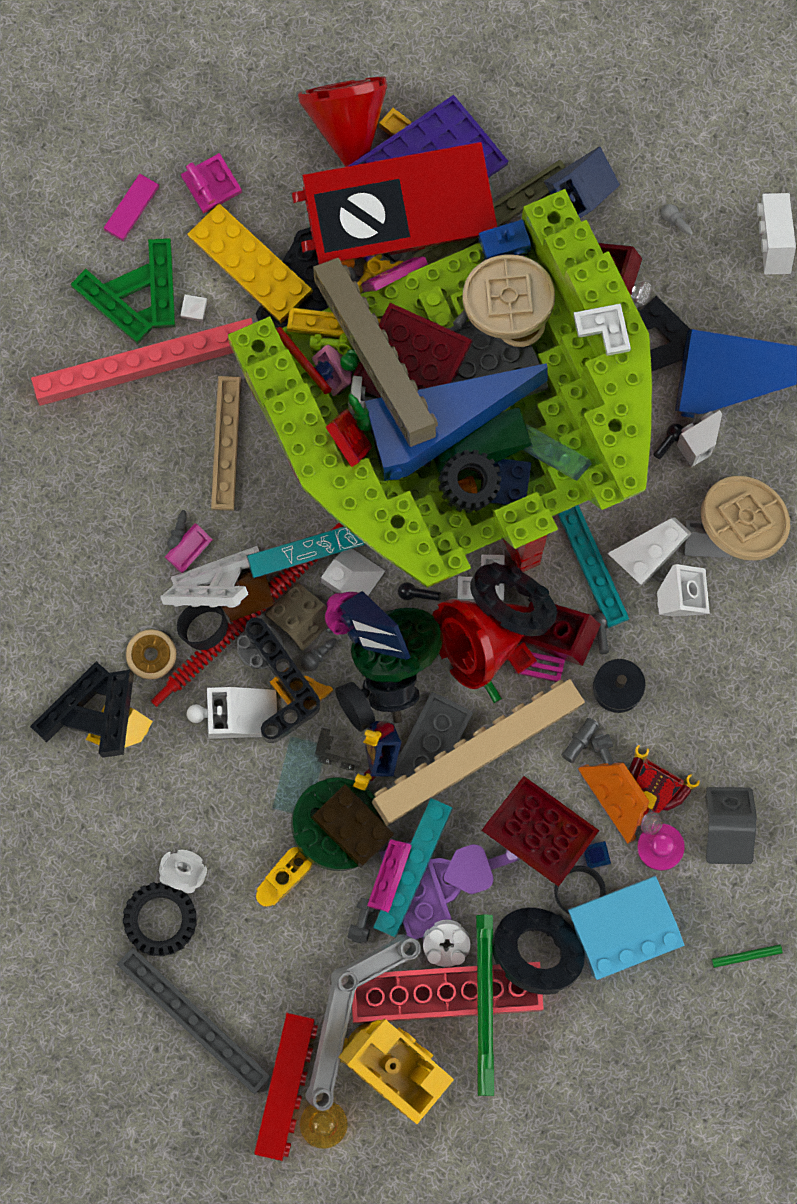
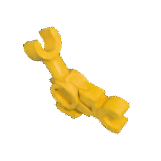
(375, 267)

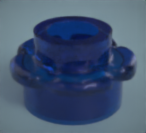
(325, 370)

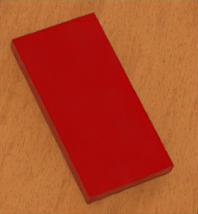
(349, 437)

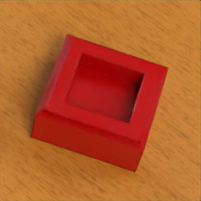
(521, 658)

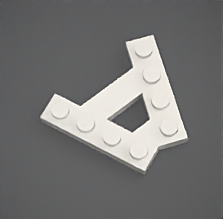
(221, 577)

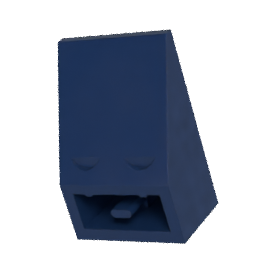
(585, 181)

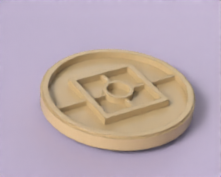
(508, 296)
(745, 518)

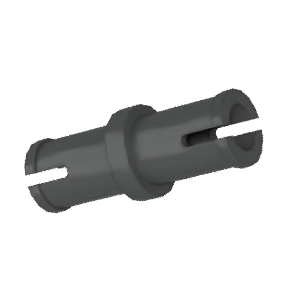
(580, 740)

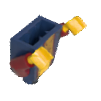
(381, 752)

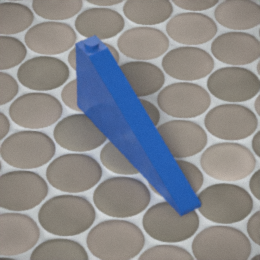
(730, 370)
(458, 410)

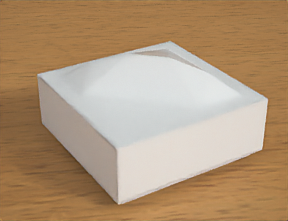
(193, 308)

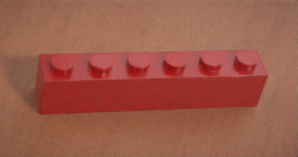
(284, 1087)

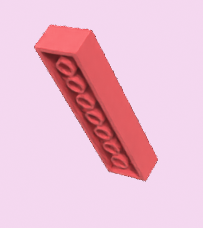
(437, 995)

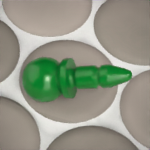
(349, 360)
(360, 415)

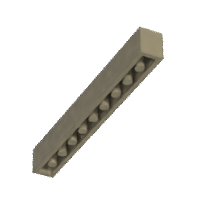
(375, 352)

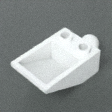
(241, 712)

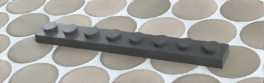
(193, 1020)

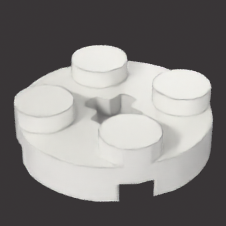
(185, 881)
(453, 954)

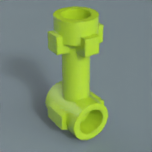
(342, 344)

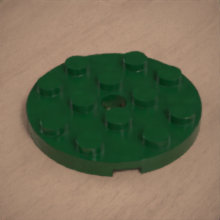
(423, 642)
(310, 837)

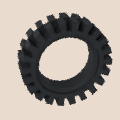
(168, 946)

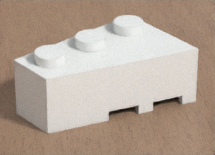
(777, 233)
(650, 550)

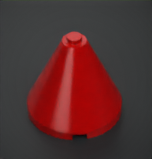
(347, 114)
(474, 641)

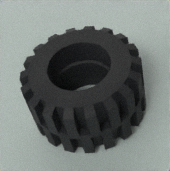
(478, 464)

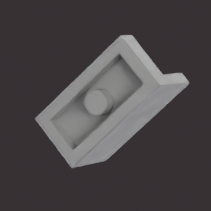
(700, 543)

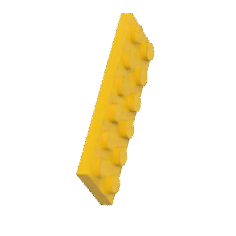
(250, 263)

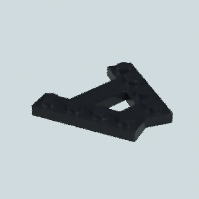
(661, 317)
(70, 710)

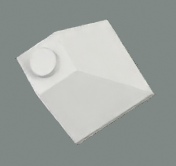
(352, 573)
(683, 592)

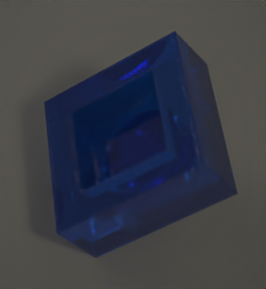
(597, 855)

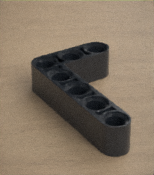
(285, 679)

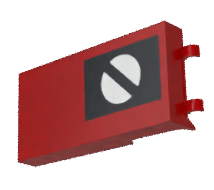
(398, 204)

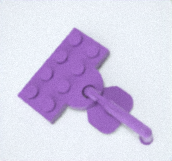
(466, 871)

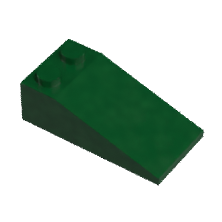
(497, 438)

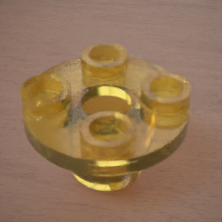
(325, 1127)

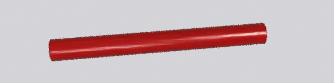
(304, 362)

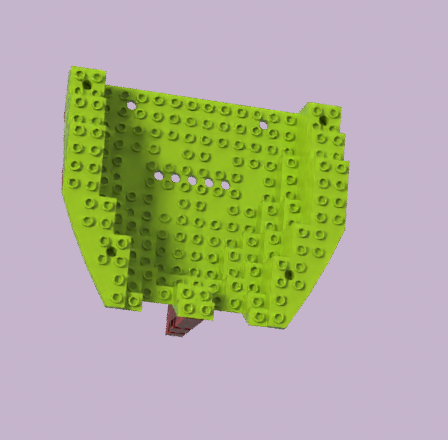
(591, 406)

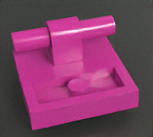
(210, 183)

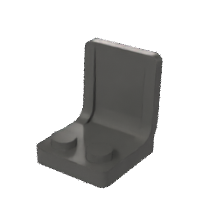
(730, 825)

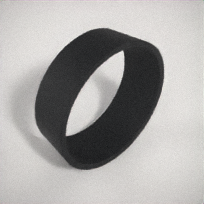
(189, 615)
(355, 705)
(579, 868)

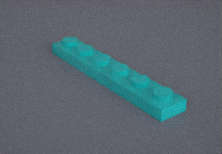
(422, 849)

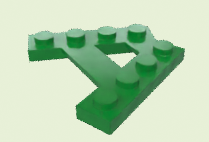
(108, 296)

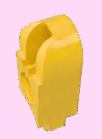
(270, 891)

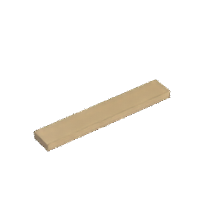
(226, 443)

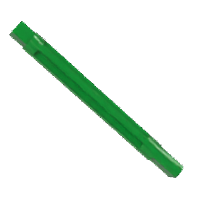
(485, 1055)

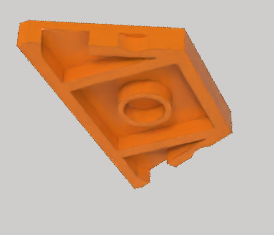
(618, 795)

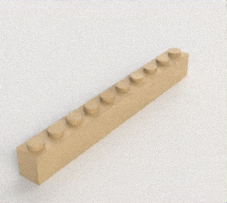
(477, 752)

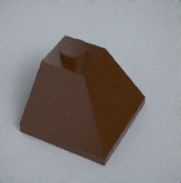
(258, 596)

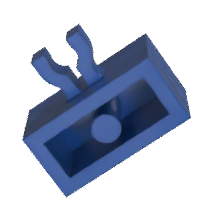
(505, 240)

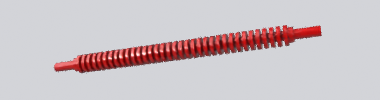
(173, 685)

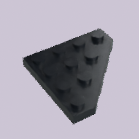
(302, 265)

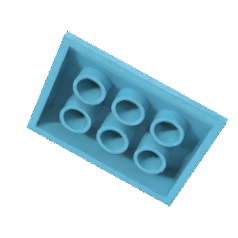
(625, 927)

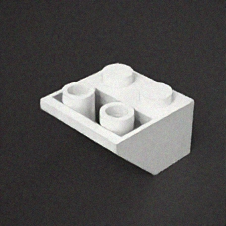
(699, 440)

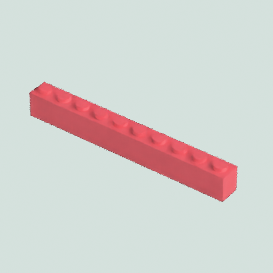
(135, 364)

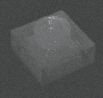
(641, 294)

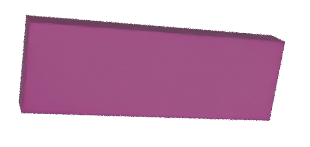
(131, 207)
(394, 274)
(389, 875)

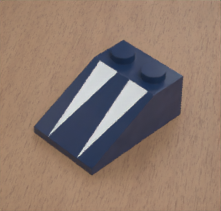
(372, 627)

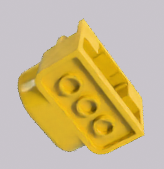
(396, 1067)

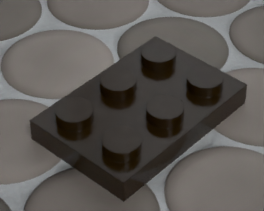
(352, 826)

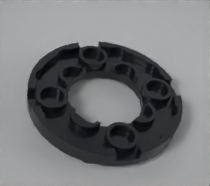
(485, 595)
(521, 973)

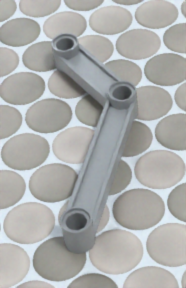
(339, 1010)

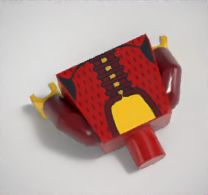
(659, 785)

